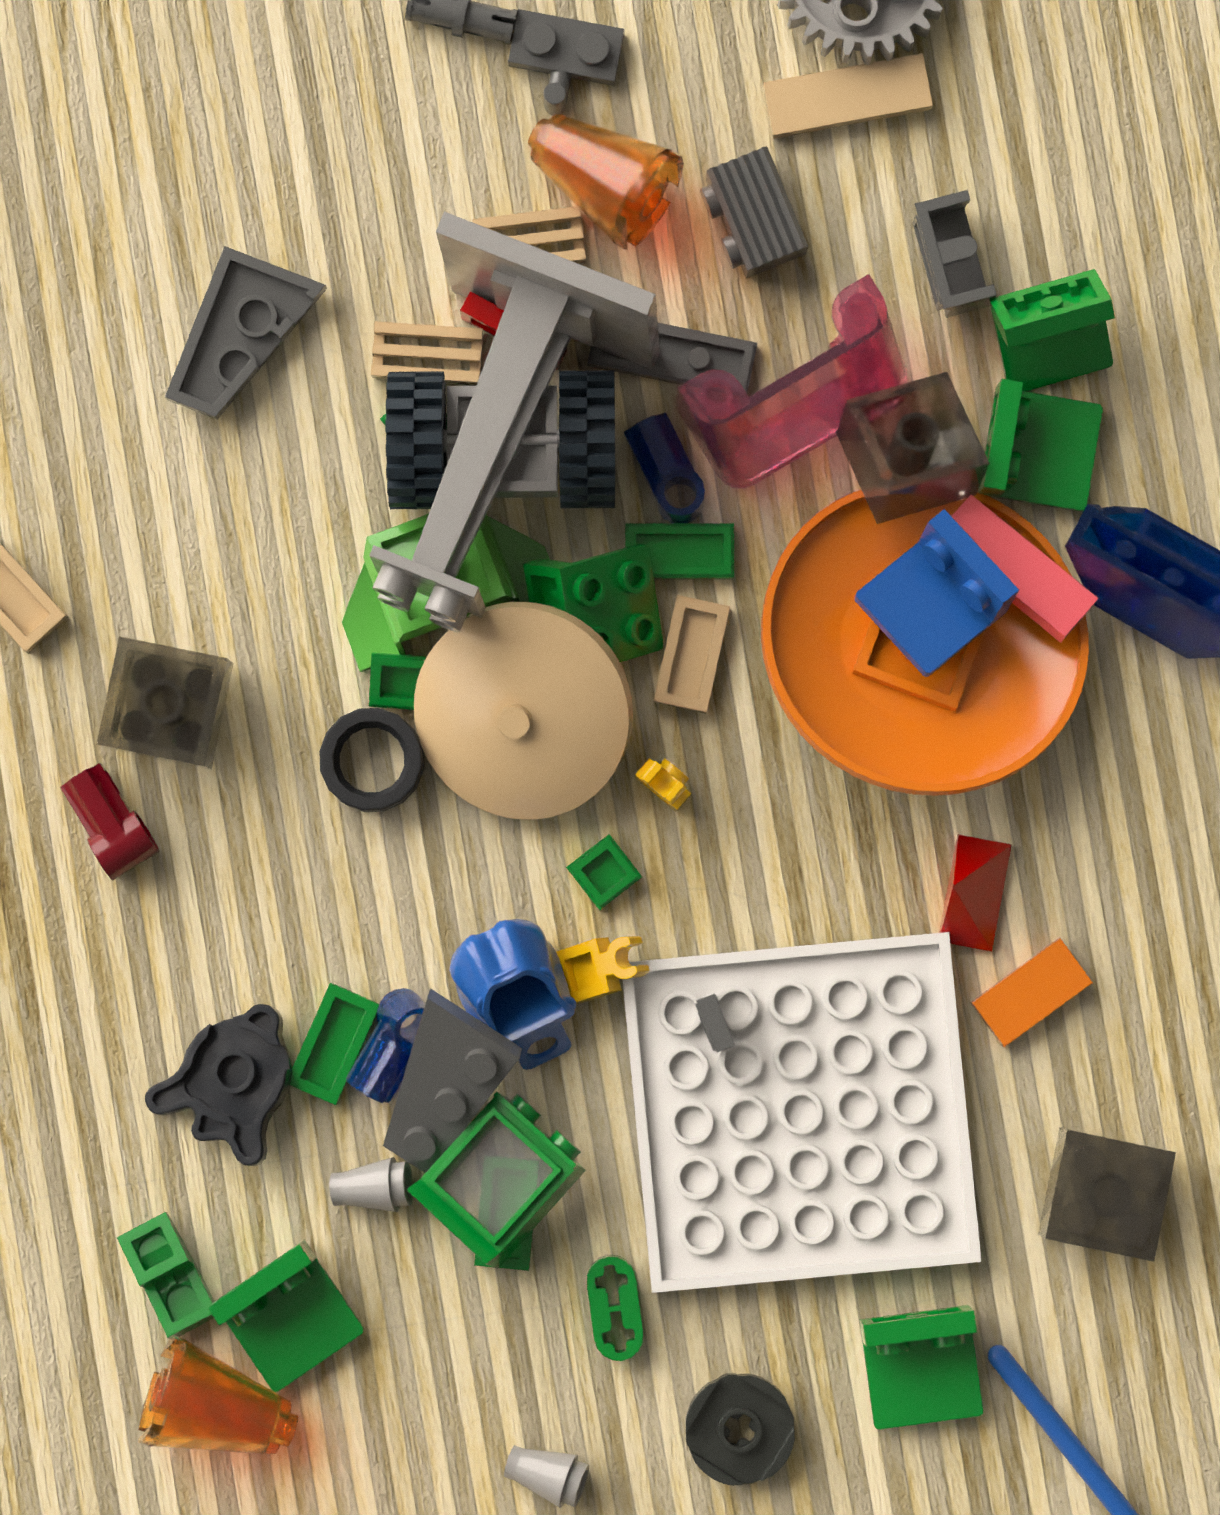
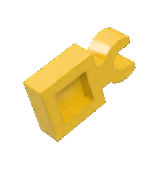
(665, 782)
(596, 966)

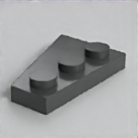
(237, 329)
(446, 1081)

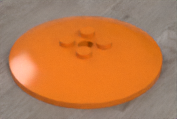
(864, 699)

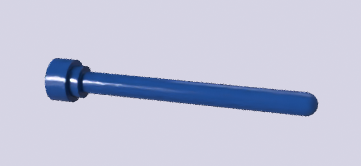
(1059, 1432)

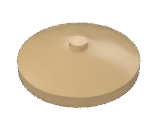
(523, 711)

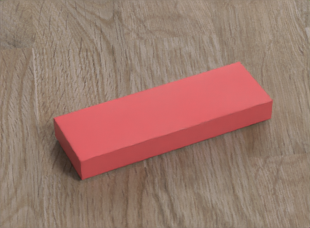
(1045, 589)

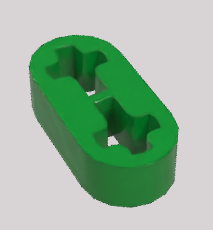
(601, 1309)

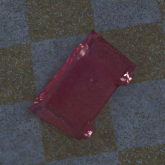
(800, 411)

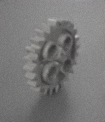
(886, 24)

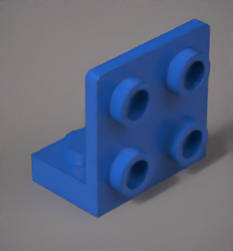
(937, 595)

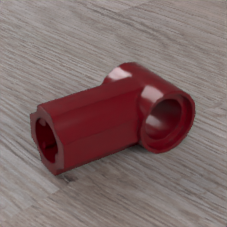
(115, 832)

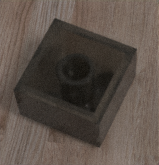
(912, 447)
(165, 703)
(1106, 1194)

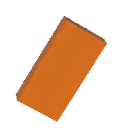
(1031, 992)

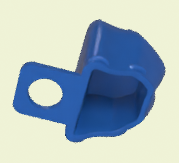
(515, 986)

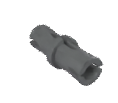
(464, 17)

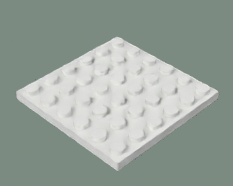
(818, 1135)

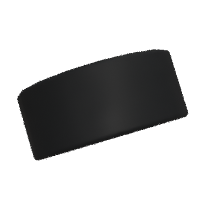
(342, 731)

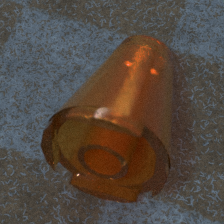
(607, 175)
(212, 1406)

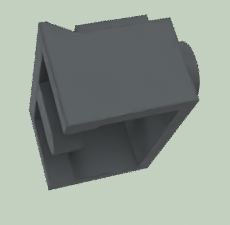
(951, 255)

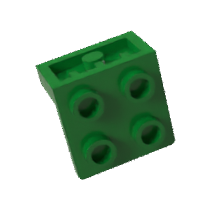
(1054, 330)
(1040, 448)
(606, 592)
(288, 1316)
(922, 1366)

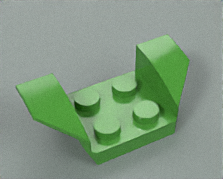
(491, 564)

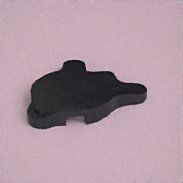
(232, 1081)

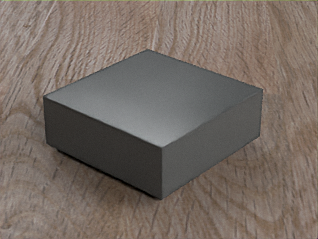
(714, 1023)

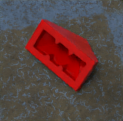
(975, 892)

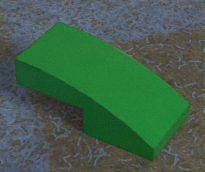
(167, 1275)

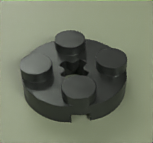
(746, 1460)

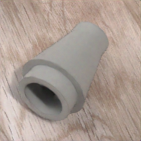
(373, 1186)
(549, 1474)

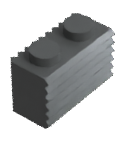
(754, 212)

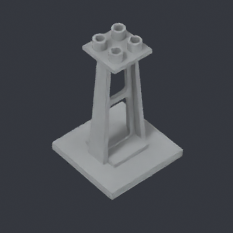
(543, 307)

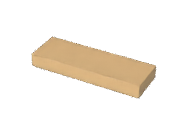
(847, 96)

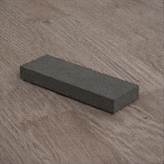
(686, 355)

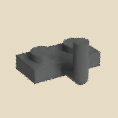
(565, 51)

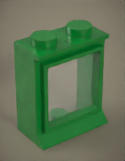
(499, 1179)

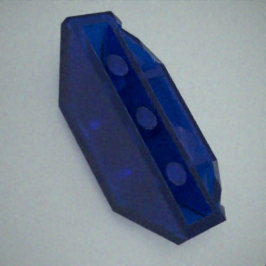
(1150, 576)

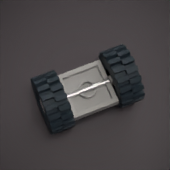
(421, 444)

